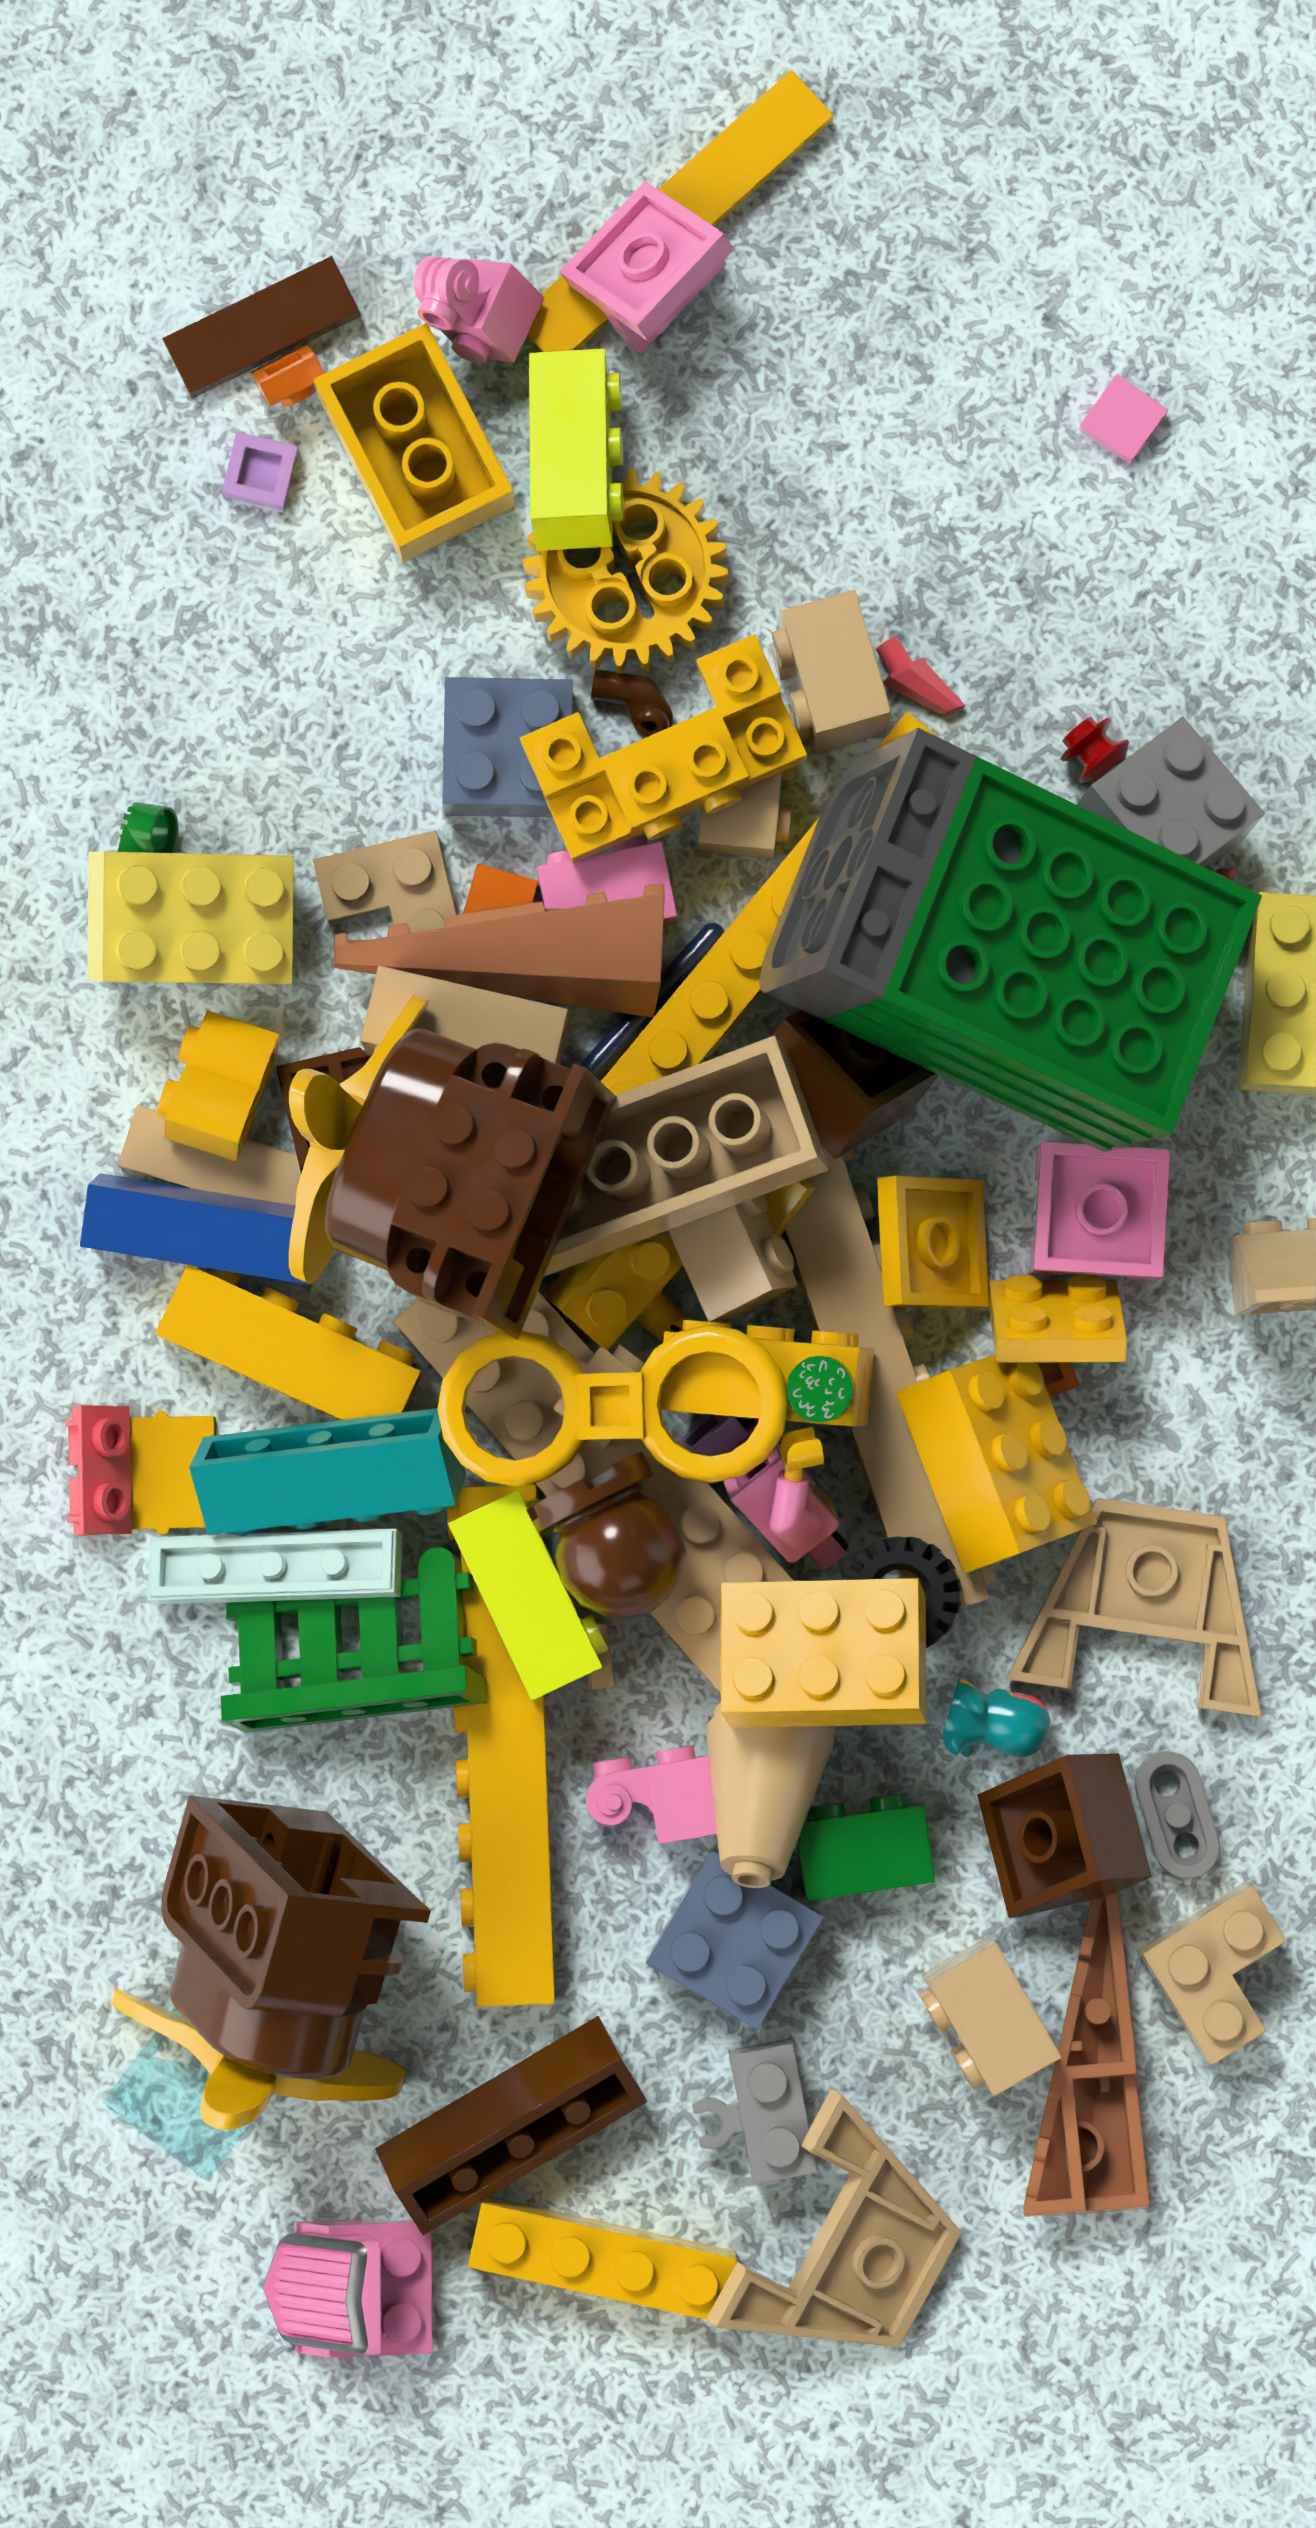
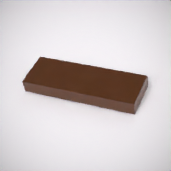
(261, 327)

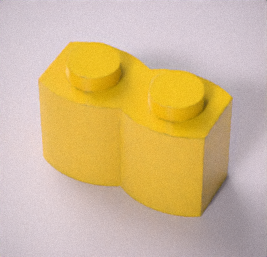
(219, 1086)

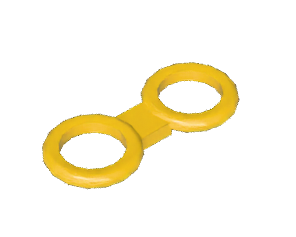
(613, 1406)

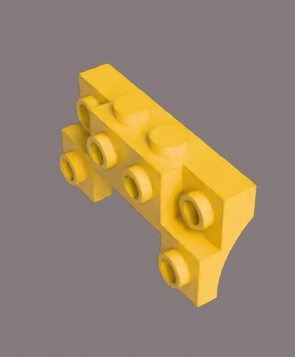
(674, 770)

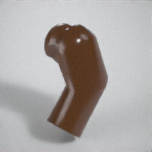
(639, 697)

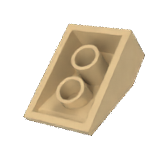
(1273, 1268)

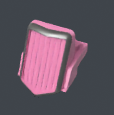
(353, 2288)

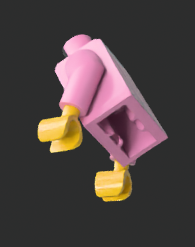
(789, 1501)

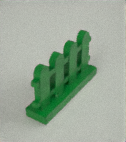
(322, 1664)

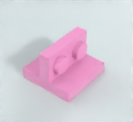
(647, 264)

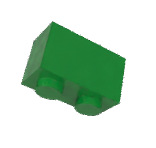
(864, 1849)

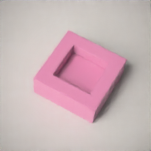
(1123, 419)

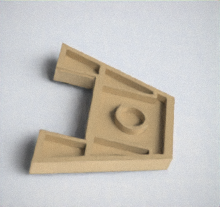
(1152, 1577)
(869, 2257)

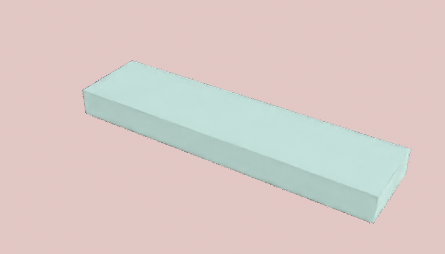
(275, 1566)

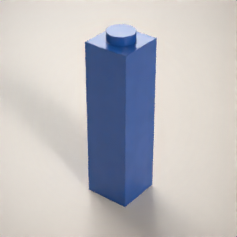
(188, 1226)

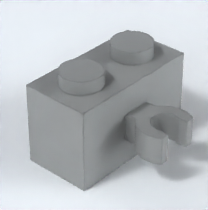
(767, 2111)

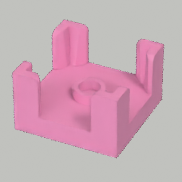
(1100, 1211)

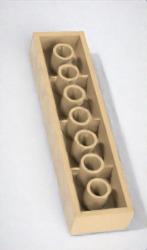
(516, 1406)

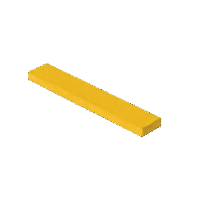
(707, 186)

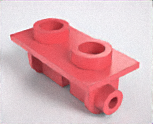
(103, 1456)

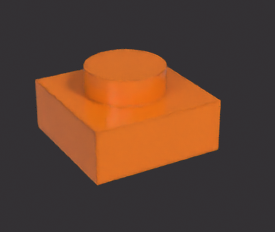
(288, 377)

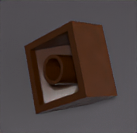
(1064, 1834)

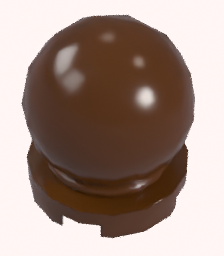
(615, 1544)

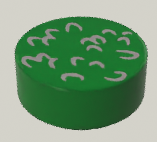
(820, 1389)

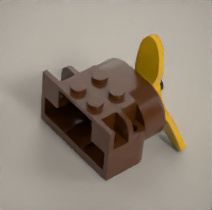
(445, 1168)
(277, 1956)

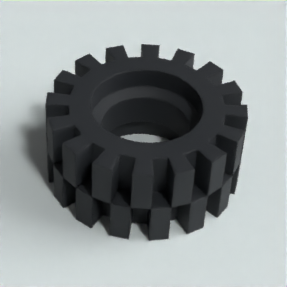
(928, 1564)

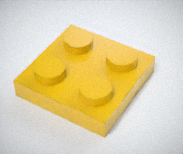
(932, 1242)
(1057, 1320)

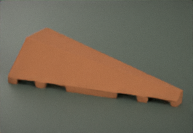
(573, 956)
(1091, 2124)

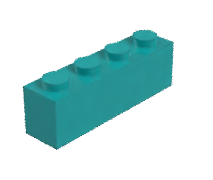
(325, 1473)

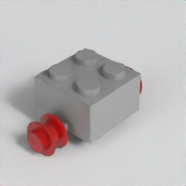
(1165, 791)

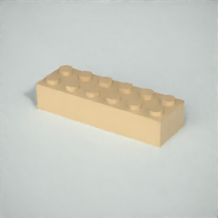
(692, 1150)

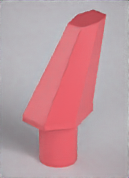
(916, 679)

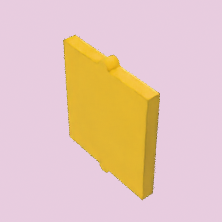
(160, 1472)

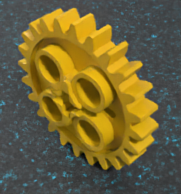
(676, 548)

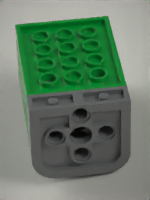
(1009, 941)

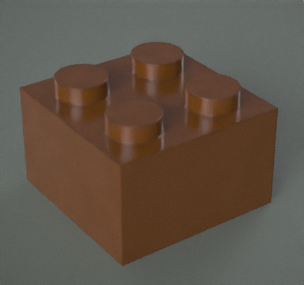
(849, 1082)

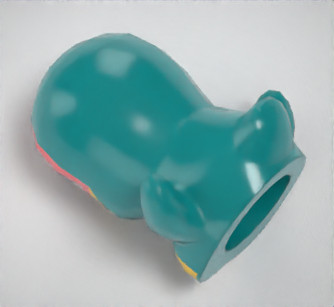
(1001, 1719)

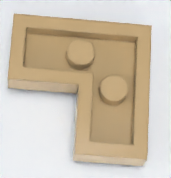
(391, 875)

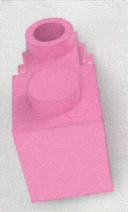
(477, 306)
(674, 1790)

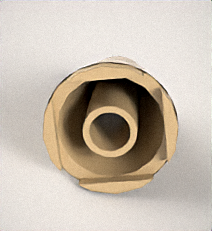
(762, 1793)

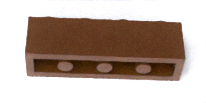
(510, 2125)

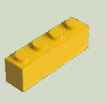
(287, 1351)
(599, 2258)

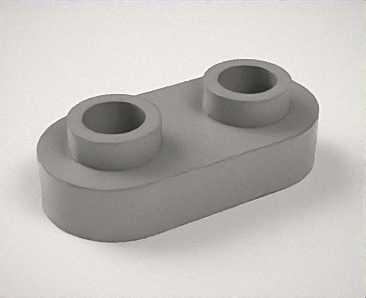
(1177, 1814)

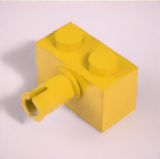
(620, 1287)

